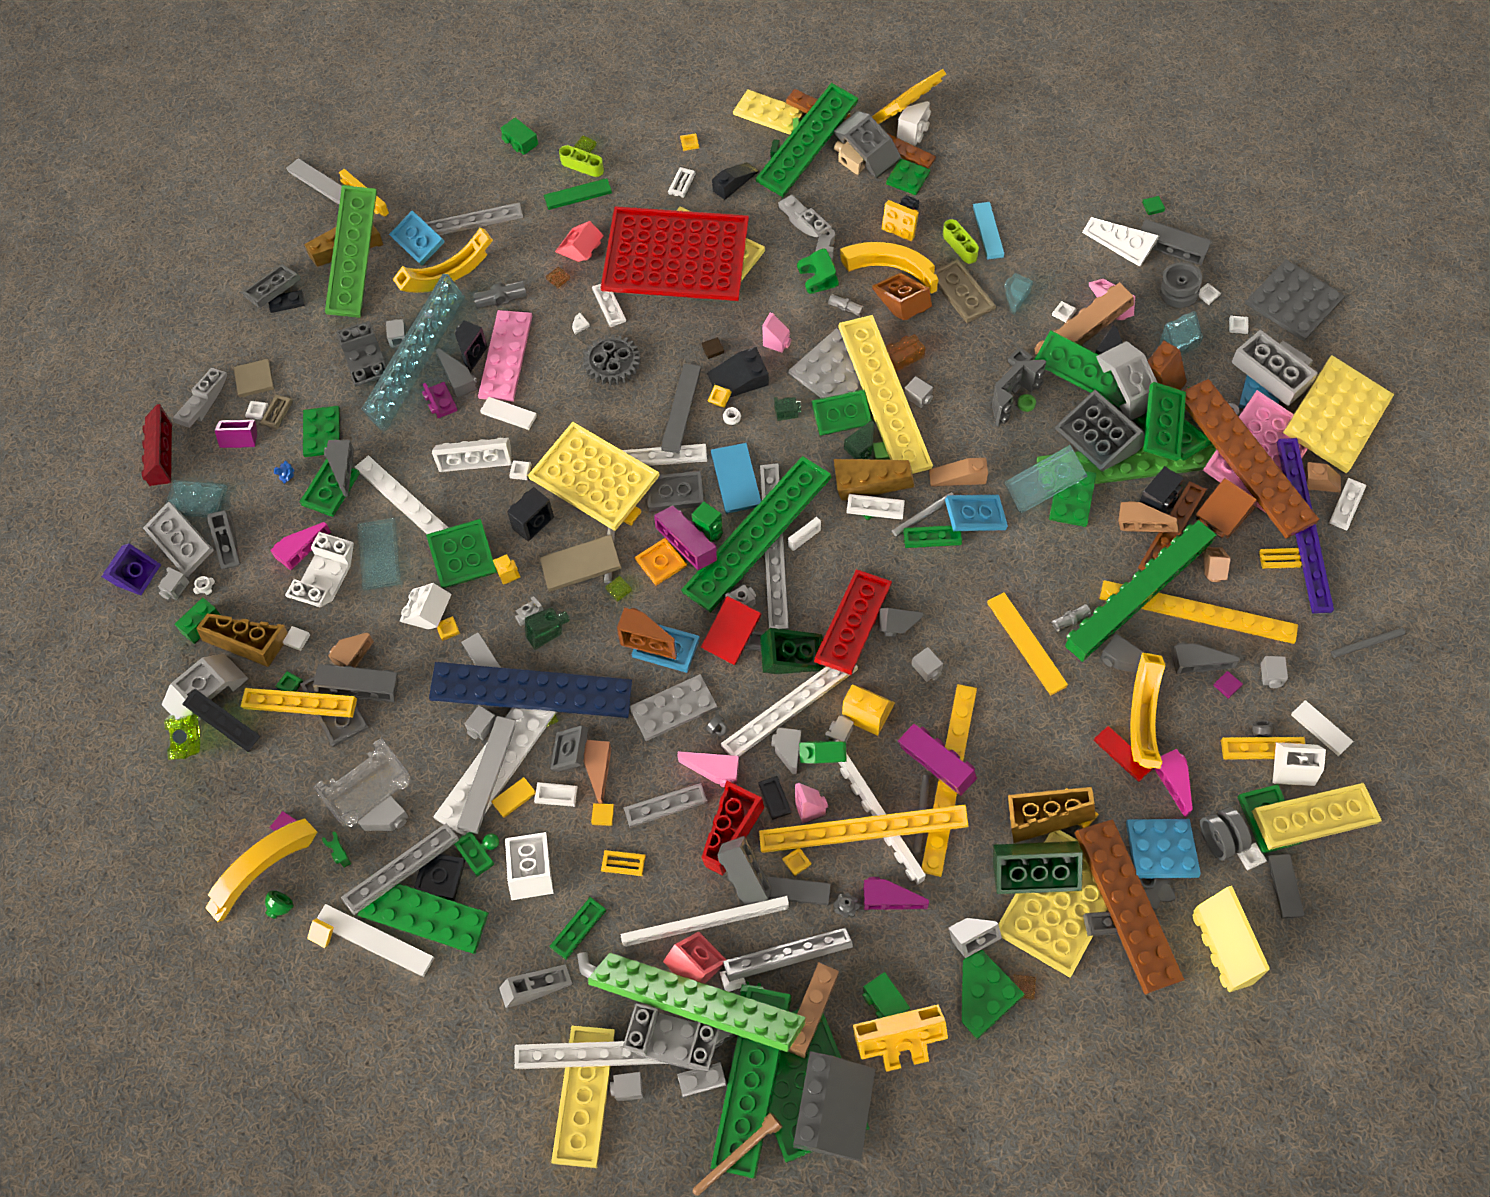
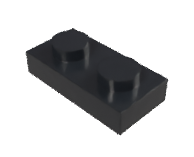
(287, 301)

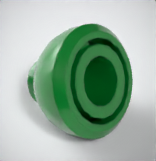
(277, 904)

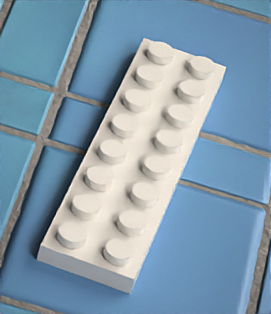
(526, 733)

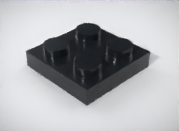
(441, 876)

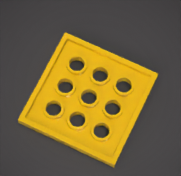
(908, 97)

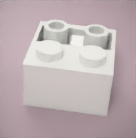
(913, 123)
(425, 606)
(1298, 764)

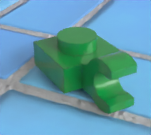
(339, 854)

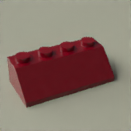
(157, 447)

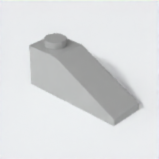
(533, 985)

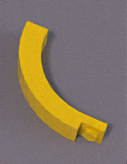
(890, 255)
(456, 267)
(1144, 711)
(254, 862)

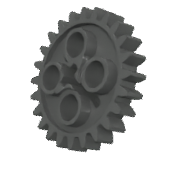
(612, 354)

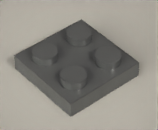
(569, 748)

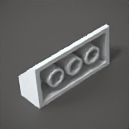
(472, 454)

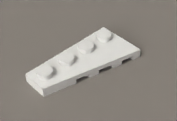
(1125, 241)

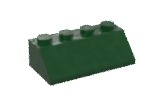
(1037, 867)

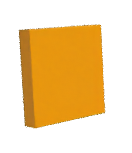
(660, 561)

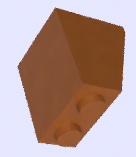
(1168, 366)
(1226, 508)

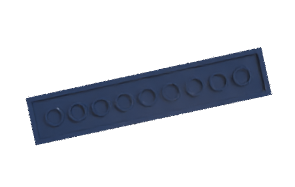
(530, 689)

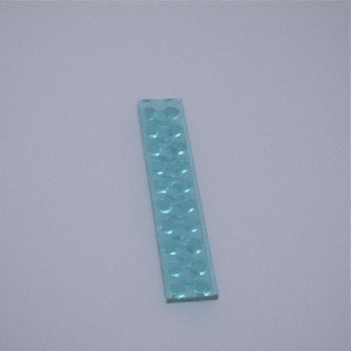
(413, 353)

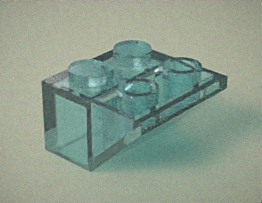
(1183, 333)

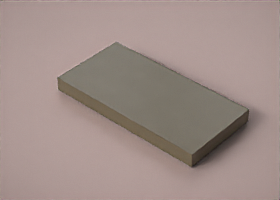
(963, 291)
(580, 563)

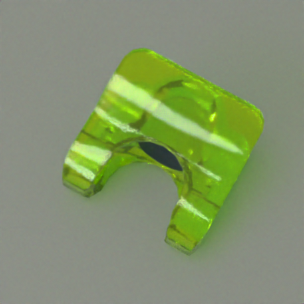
(183, 736)

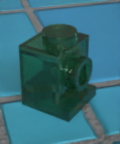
(786, 408)

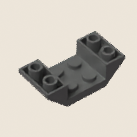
(869, 141)
(362, 353)
(1024, 374)

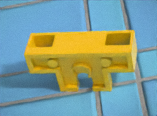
(900, 1033)

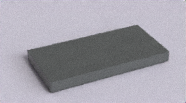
(338, 728)

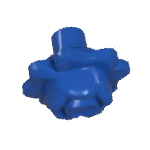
(285, 472)

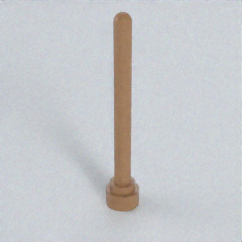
(770, 1125)

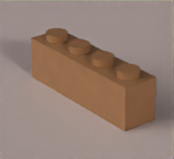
(814, 1007)

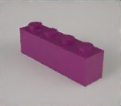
(686, 537)
(937, 759)

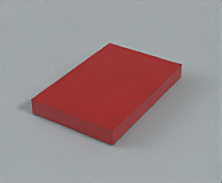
(731, 630)

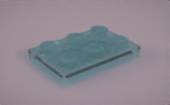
(197, 498)

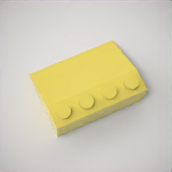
(1230, 940)

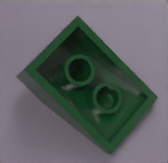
(789, 651)

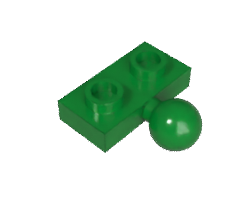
(475, 853)

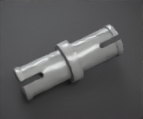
(846, 305)
(1071, 617)

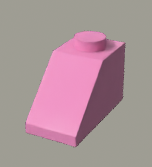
(775, 334)

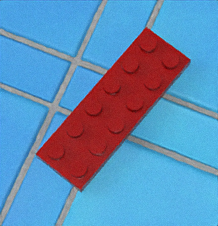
(853, 622)

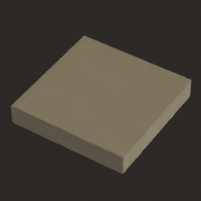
(253, 378)

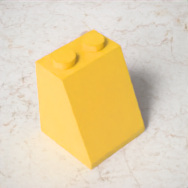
(866, 709)

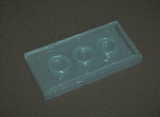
(1045, 479)
(379, 554)

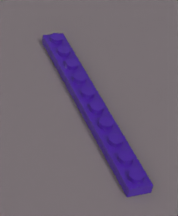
(1308, 539)

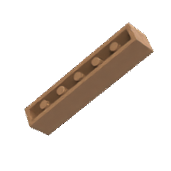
(1096, 316)

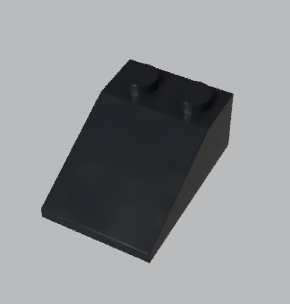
(741, 373)

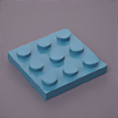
(1163, 848)

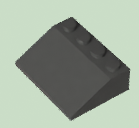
(1101, 432)
(834, 1107)

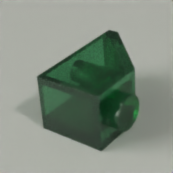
(860, 443)

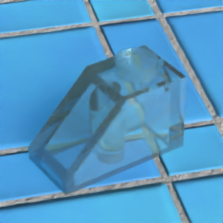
(1017, 291)

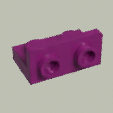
(440, 399)

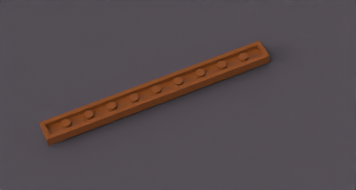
(907, 151)

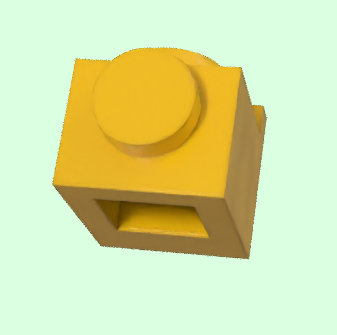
(506, 569)

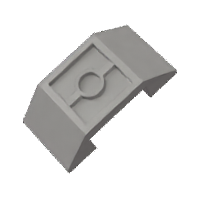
(1132, 377)
(208, 676)
(670, 1039)

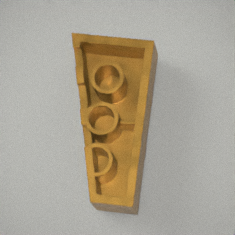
(321, 248)
(872, 476)
(244, 638)
(1049, 811)

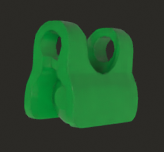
(824, 271)

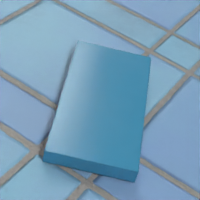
(735, 478)

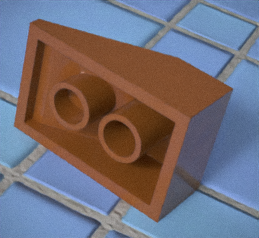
(903, 296)
(642, 633)

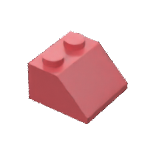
(580, 242)
(695, 959)

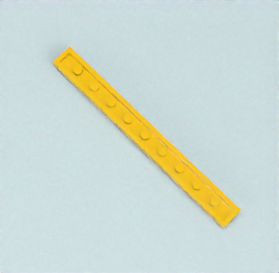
(1213, 615)
(945, 796)
(863, 828)

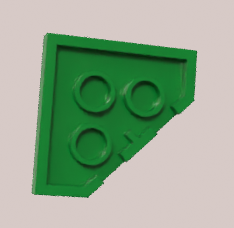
(985, 993)

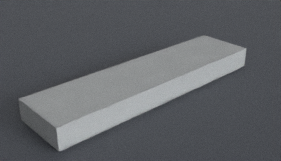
(665, 805)

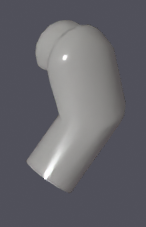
(585, 967)

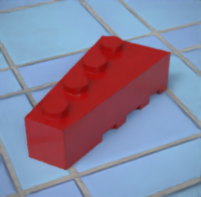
(734, 819)

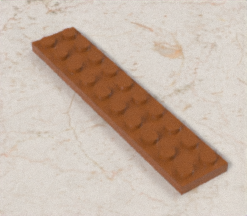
(1248, 459)

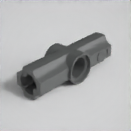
(499, 294)

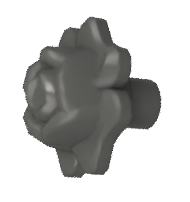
(846, 905)

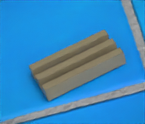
(288, 401)

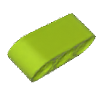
(581, 161)
(960, 241)

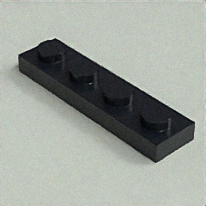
(221, 720)

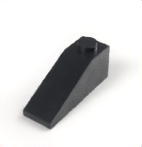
(732, 179)

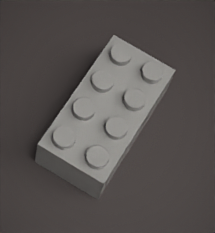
(1274, 367)

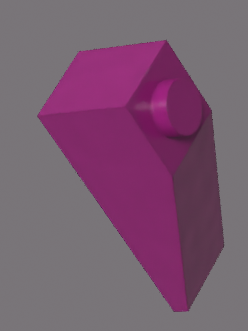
(885, 895)

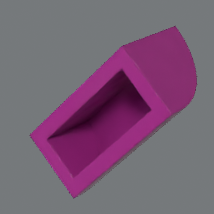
(236, 433)

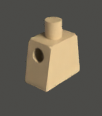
(849, 157)

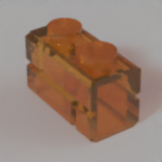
(905, 352)

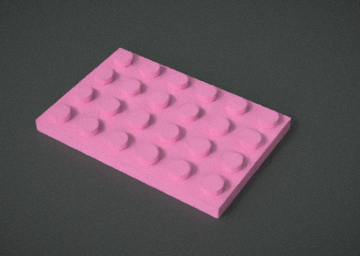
(1266, 423)

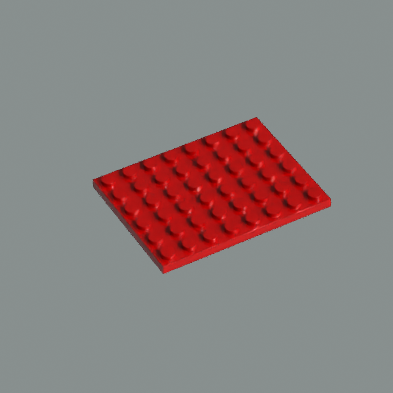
(675, 253)

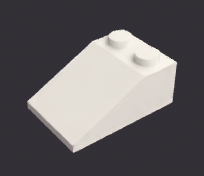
(528, 866)

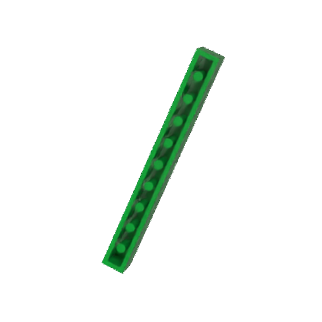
(1139, 591)

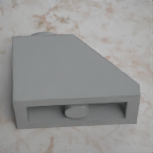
(787, 747)
(384, 817)
(974, 934)

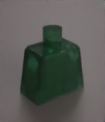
(544, 626)

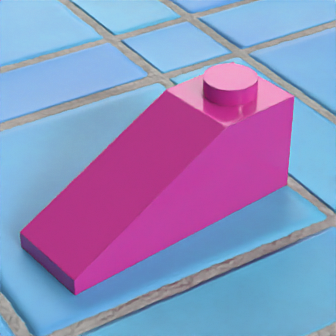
(297, 545)
(1176, 779)

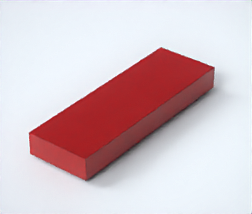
(1121, 753)

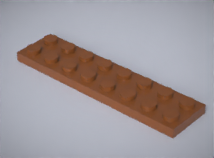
(1129, 906)

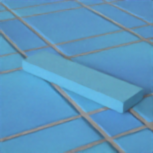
(988, 230)

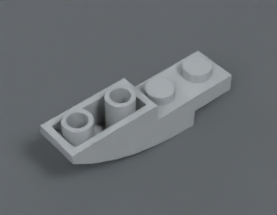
(802, 218)
(202, 399)

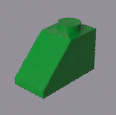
(822, 751)

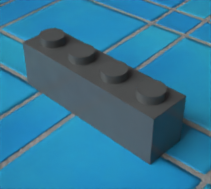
(1177, 242)
(356, 682)

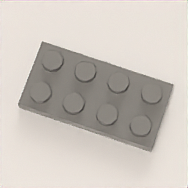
(178, 539)
(673, 707)

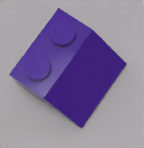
(131, 569)

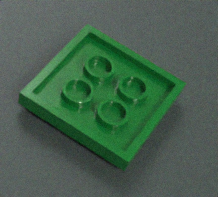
(461, 553)

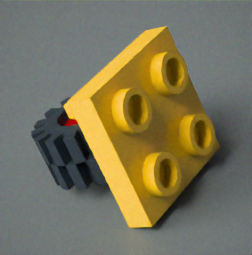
(901, 217)

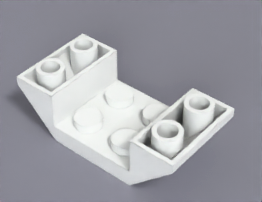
(325, 571)

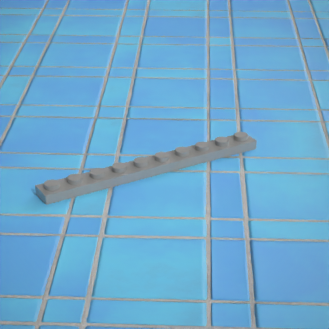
(775, 561)

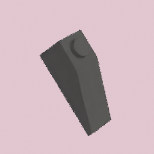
(457, 374)
(340, 457)
(224, 538)
(1122, 655)
(1198, 658)

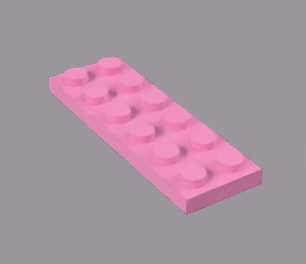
(505, 355)

